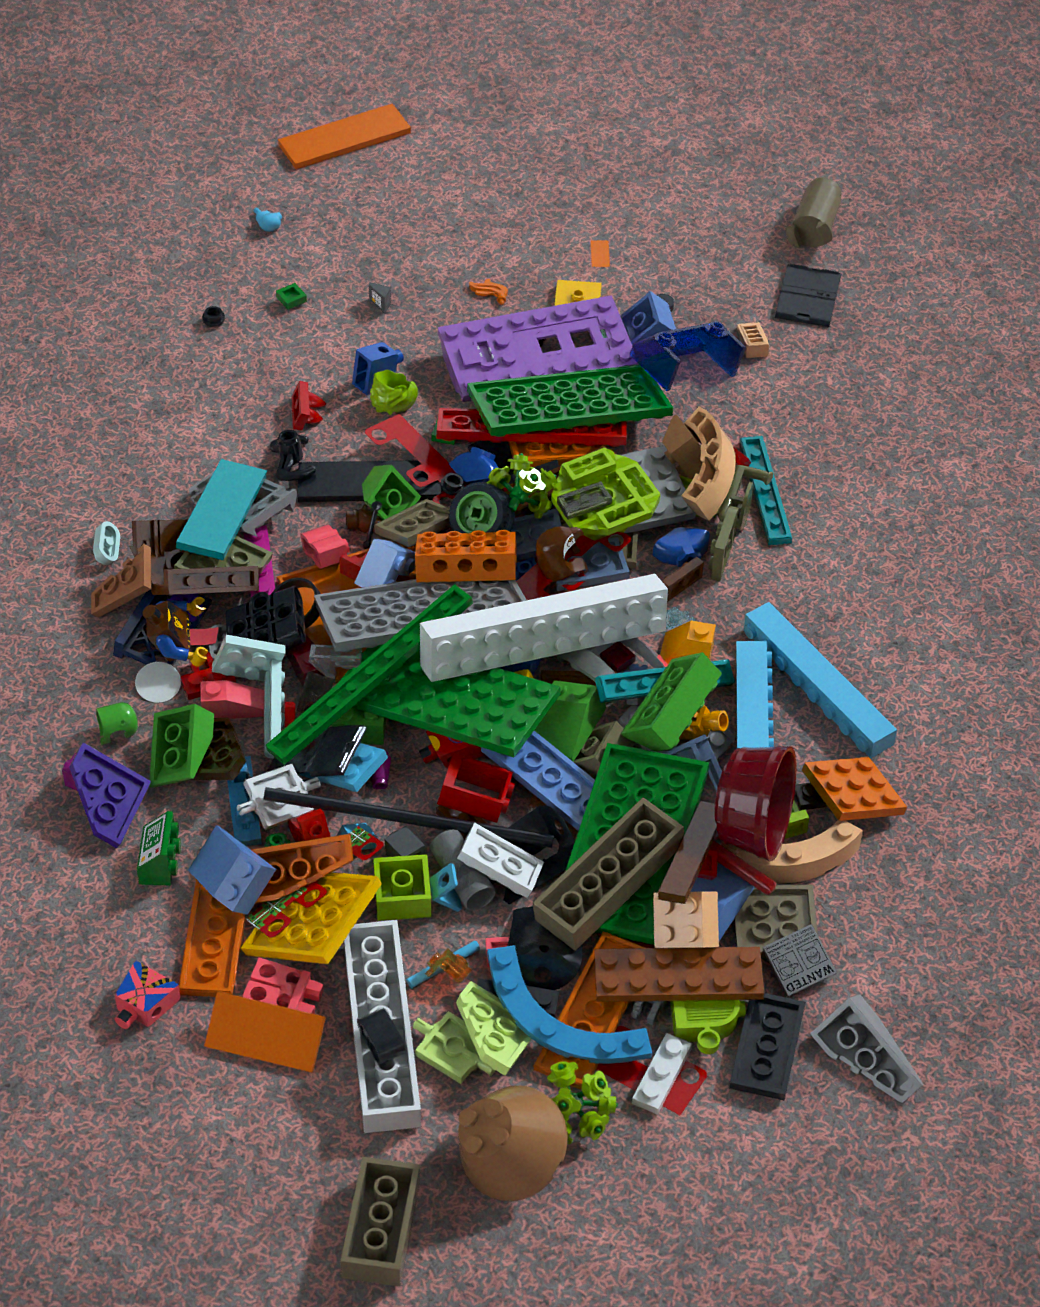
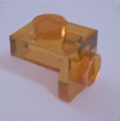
(452, 964)

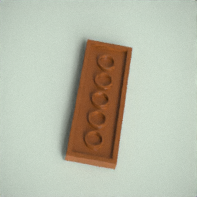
(678, 974)

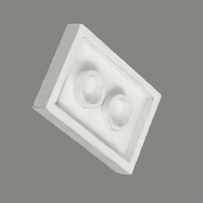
(500, 860)

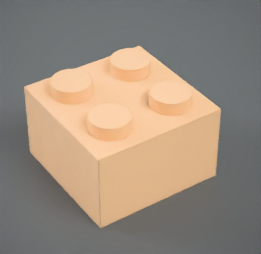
(688, 923)

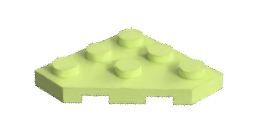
(491, 1028)

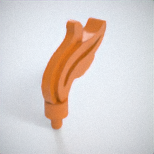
(489, 288)

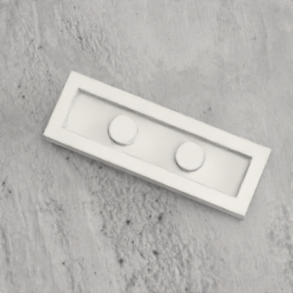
(661, 1073)

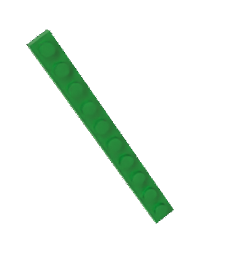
(363, 678)

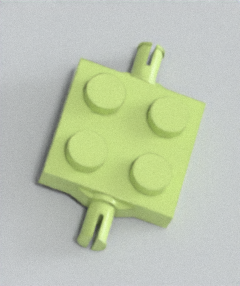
(449, 1048)

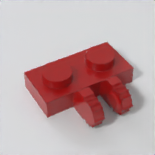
(192, 681)

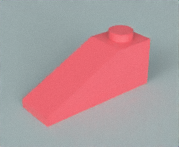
(232, 699)

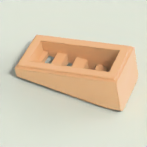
(753, 339)

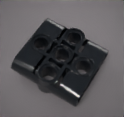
(270, 618)

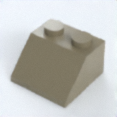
(593, 749)

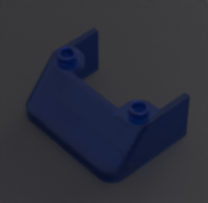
(660, 351)

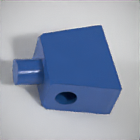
(372, 360)

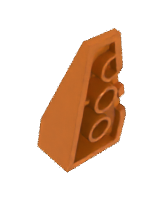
(303, 863)

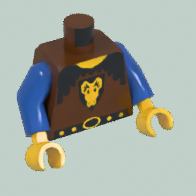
(170, 629)

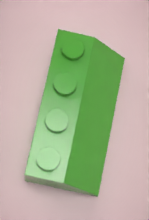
(672, 702)

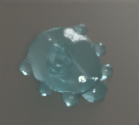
(676, 618)

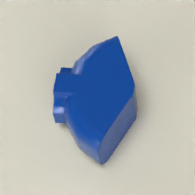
(474, 465)
(681, 546)

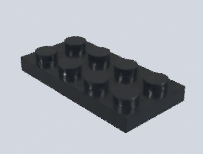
(767, 1046)

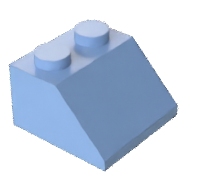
(647, 318)

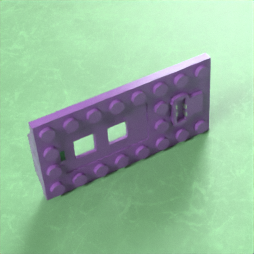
(510, 347)

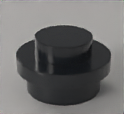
(213, 316)
(452, 483)

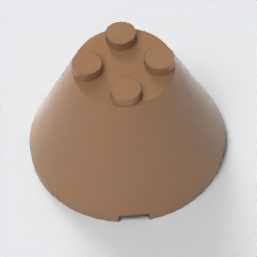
(512, 1142)

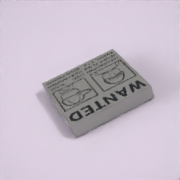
(799, 960)

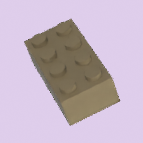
(380, 1221)

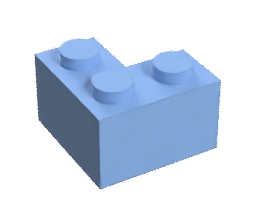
(384, 563)

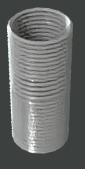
(473, 886)

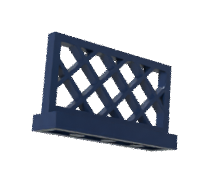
(135, 627)

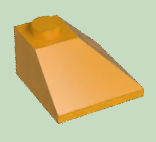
(688, 640)

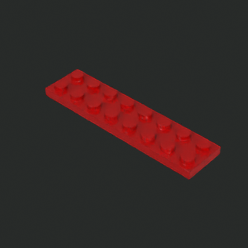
(469, 426)

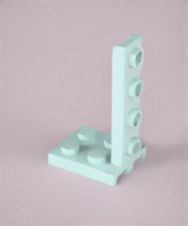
(259, 662)

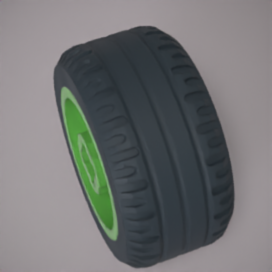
(481, 508)

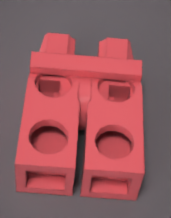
(283, 986)

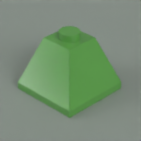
(390, 489)

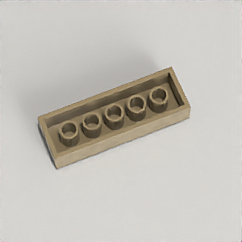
(608, 873)

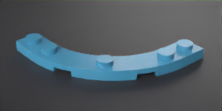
(552, 1033)

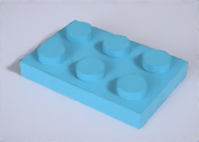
(361, 768)

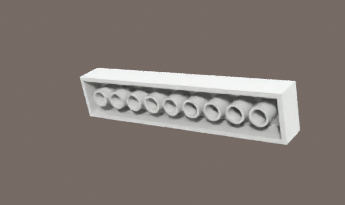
(542, 627)

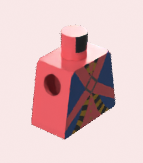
(144, 996)

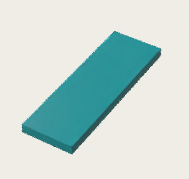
(221, 509)

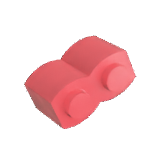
(324, 545)

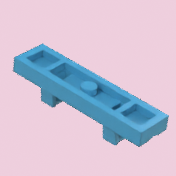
(245, 827)

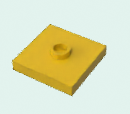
(576, 291)

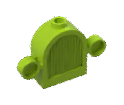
(706, 1021)

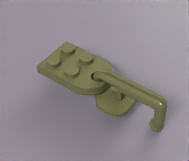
(729, 518)

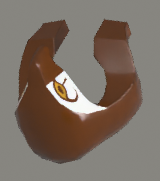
(551, 552)

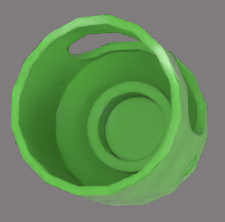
(115, 718)

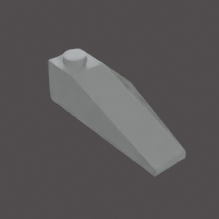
(864, 1043)

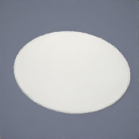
(158, 682)

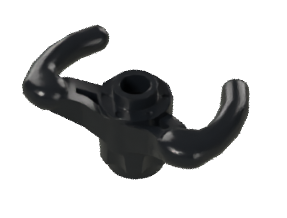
(290, 453)

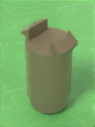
(815, 214)

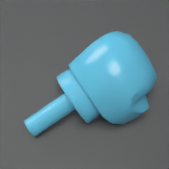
(267, 220)

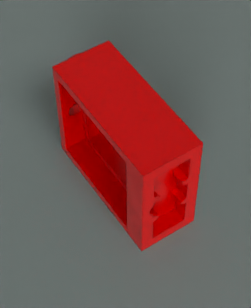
(478, 774)

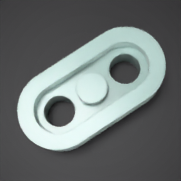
(106, 543)

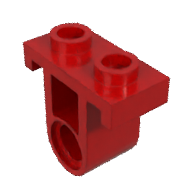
(309, 826)

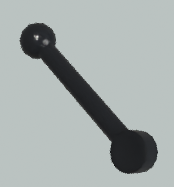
(375, 506)

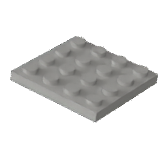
(667, 481)

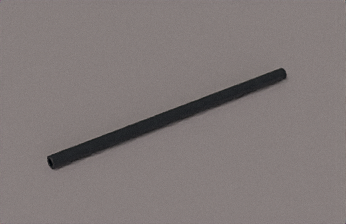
(403, 816)

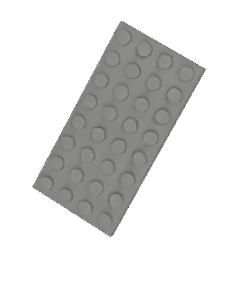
(379, 612)

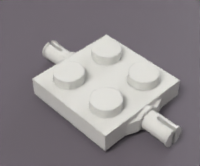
(271, 812)

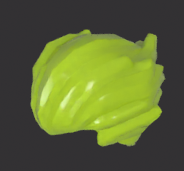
(392, 392)

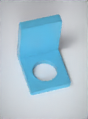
(444, 892)

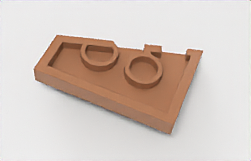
(125, 586)

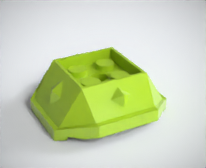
(627, 483)

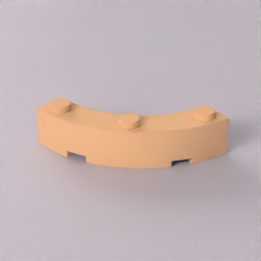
(718, 465)
(809, 857)

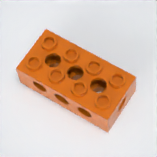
(466, 563)

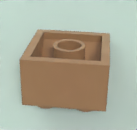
(682, 448)

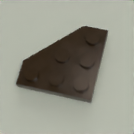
(224, 755)

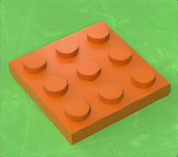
(854, 788)

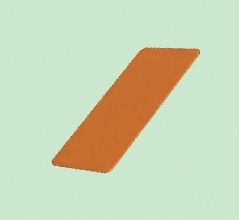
(600, 253)

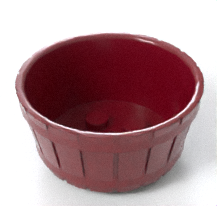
(756, 799)

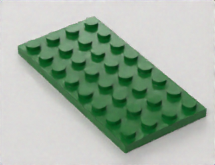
(568, 400)
(479, 708)
(621, 782)

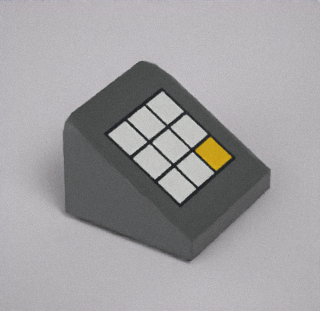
(380, 296)

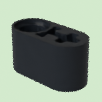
(381, 1036)

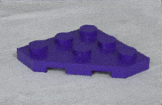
(107, 793)

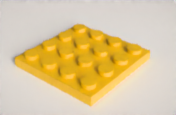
(320, 929)

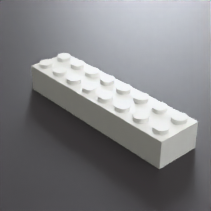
(376, 982)

